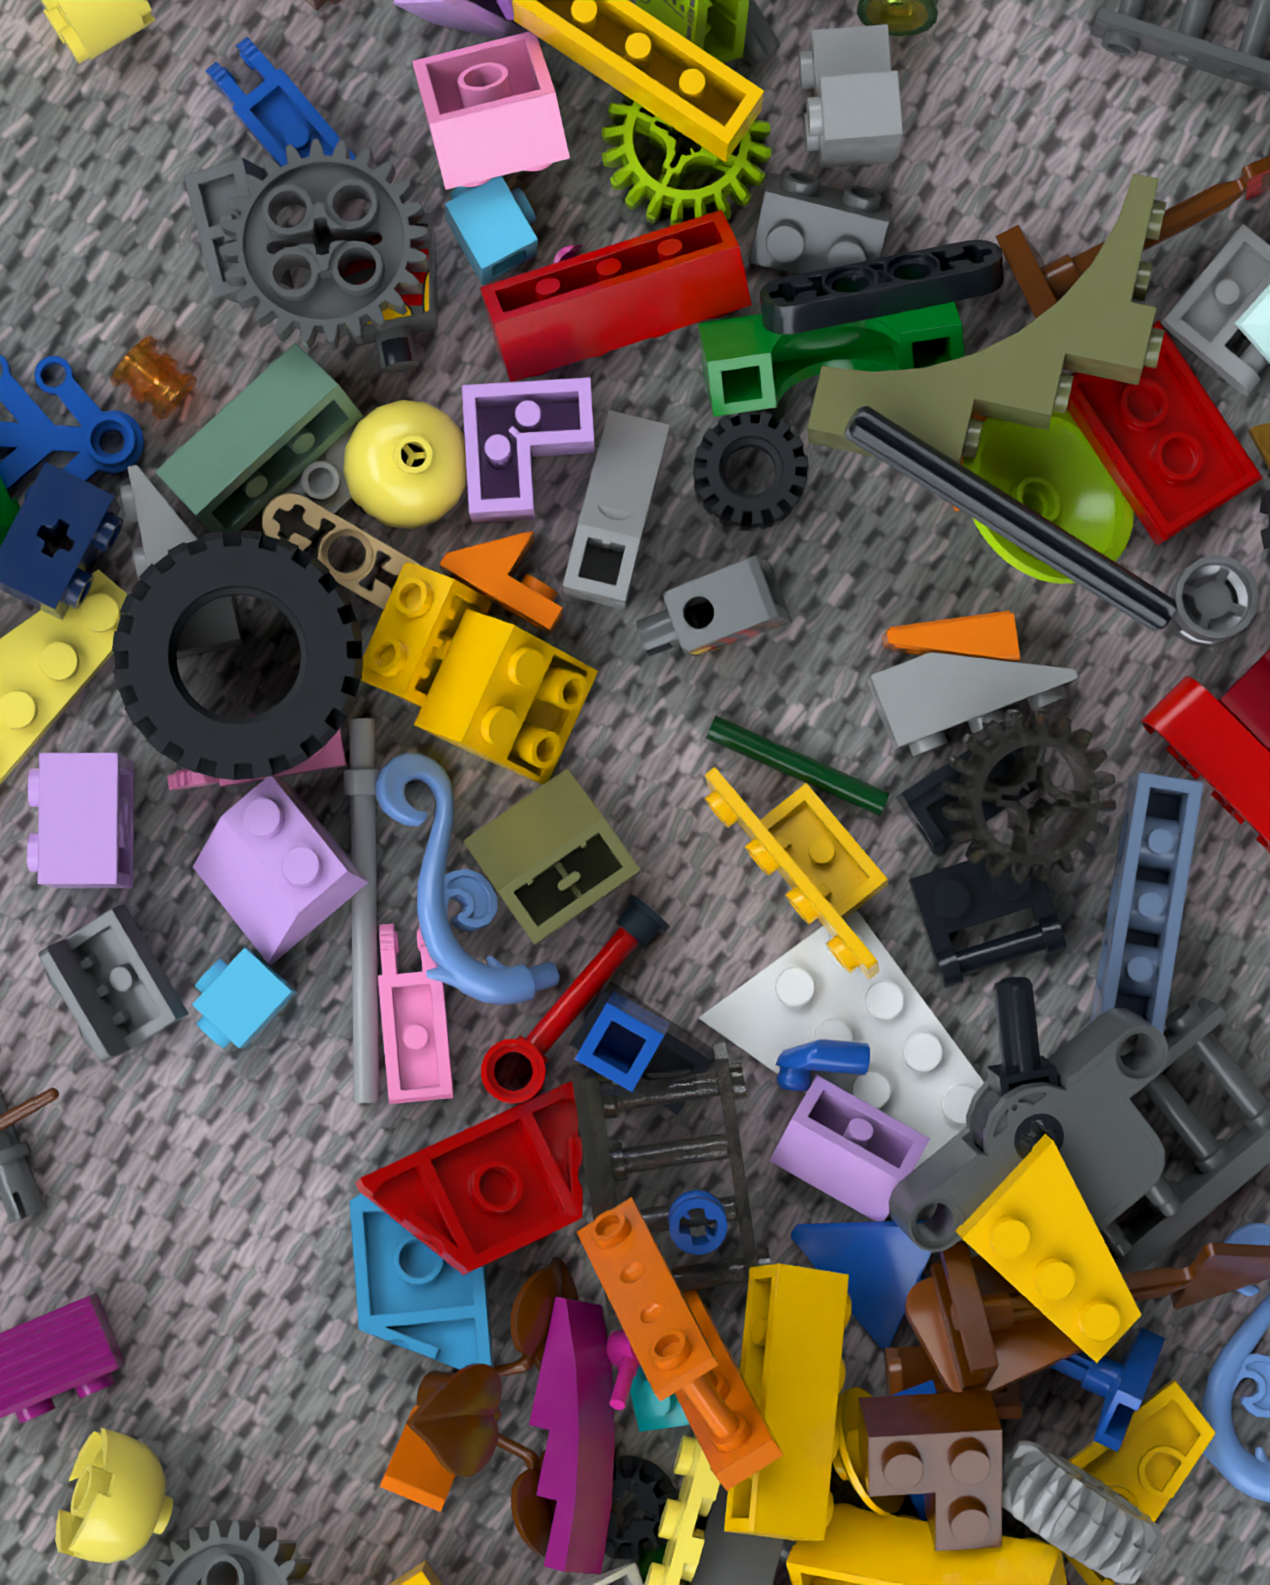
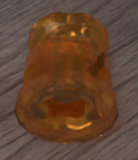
(153, 378)

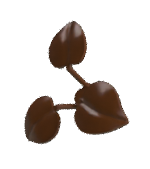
(462, 1407)

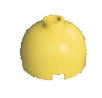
(393, 489)
(114, 1500)

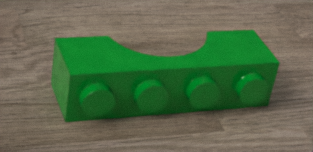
(754, 367)

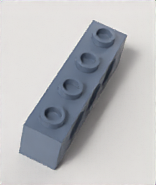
(1147, 897)

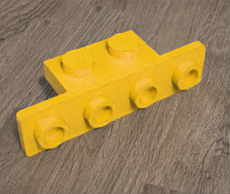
(814, 856)

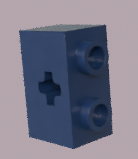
(52, 507)

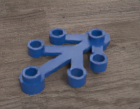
(38, 437)

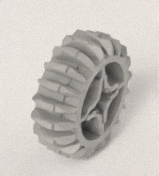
(1078, 1513)

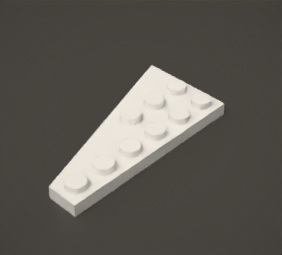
(808, 996)

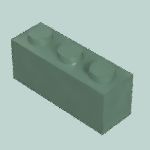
(259, 442)

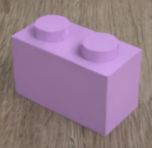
(848, 1149)

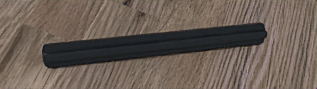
(1009, 518)

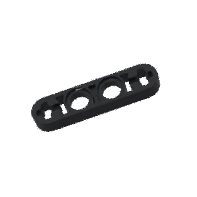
(881, 286)

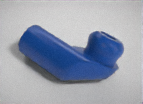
(820, 1055)

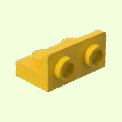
(417, 631)

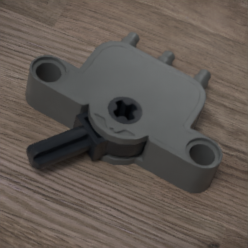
(1075, 1099)

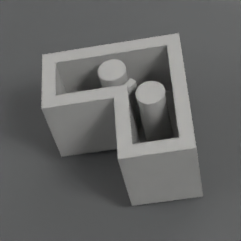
(854, 98)

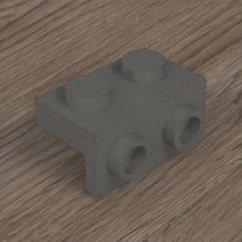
(817, 226)
(112, 984)

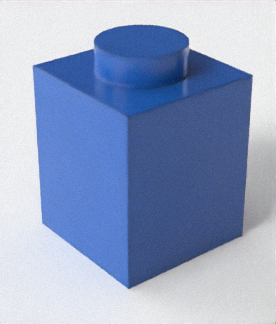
(622, 1041)

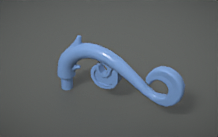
(476, 896)
(1236, 1361)

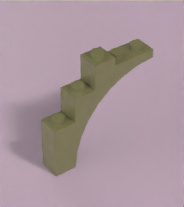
(1020, 377)

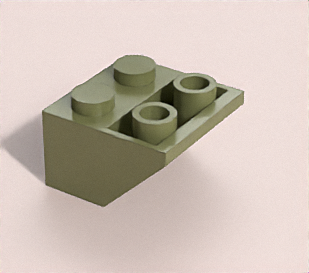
(552, 856)

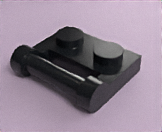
(969, 896)

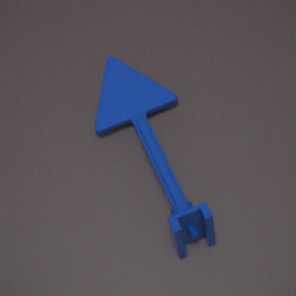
(888, 1264)

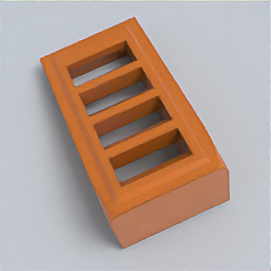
(971, 636)

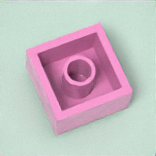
(491, 110)

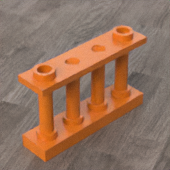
(679, 1344)

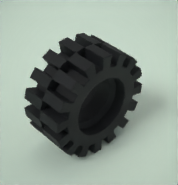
(760, 433)

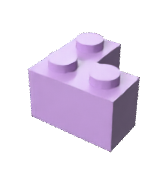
(510, 426)

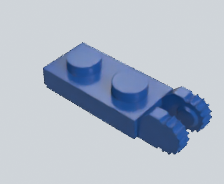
(275, 109)

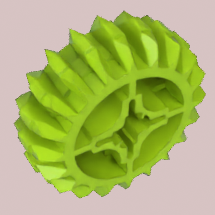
(664, 192)

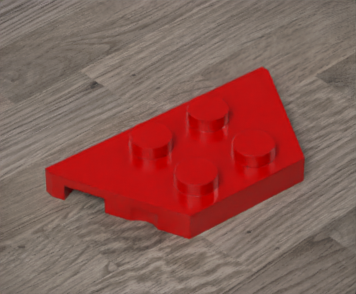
(490, 1183)

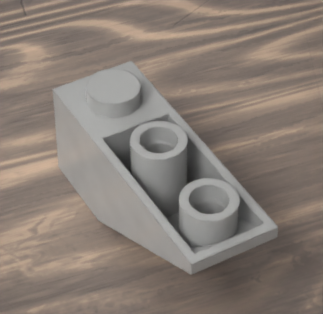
(615, 510)
(216, 623)
(948, 691)

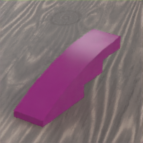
(580, 1446)

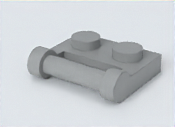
(1216, 300)

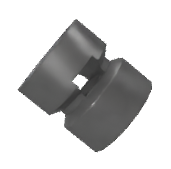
(1212, 600)

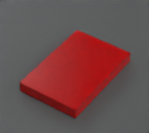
(1162, 442)

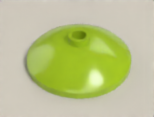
(1058, 479)

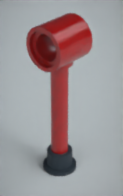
(636, 927)

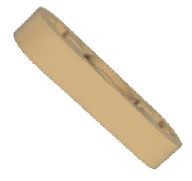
(312, 516)

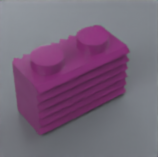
(56, 1354)

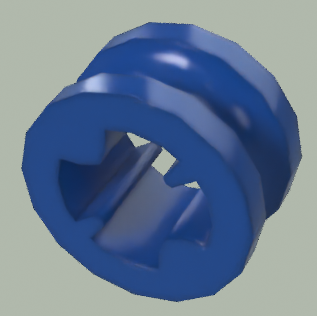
(682, 1234)

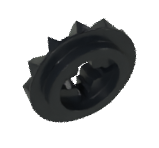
(652, 1492)

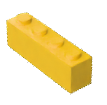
(649, 66)
(795, 1376)
(900, 1551)

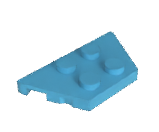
(414, 1294)

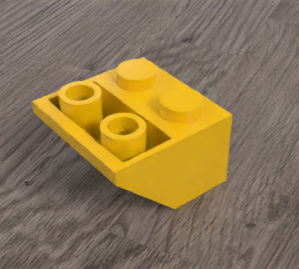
(506, 696)

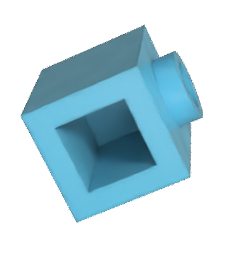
(492, 227)
(240, 999)

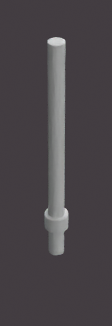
(360, 786)

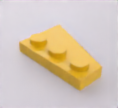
(1052, 1251)
(1153, 1458)

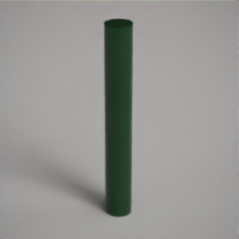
(797, 765)

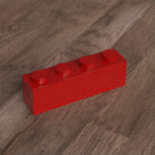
(616, 296)

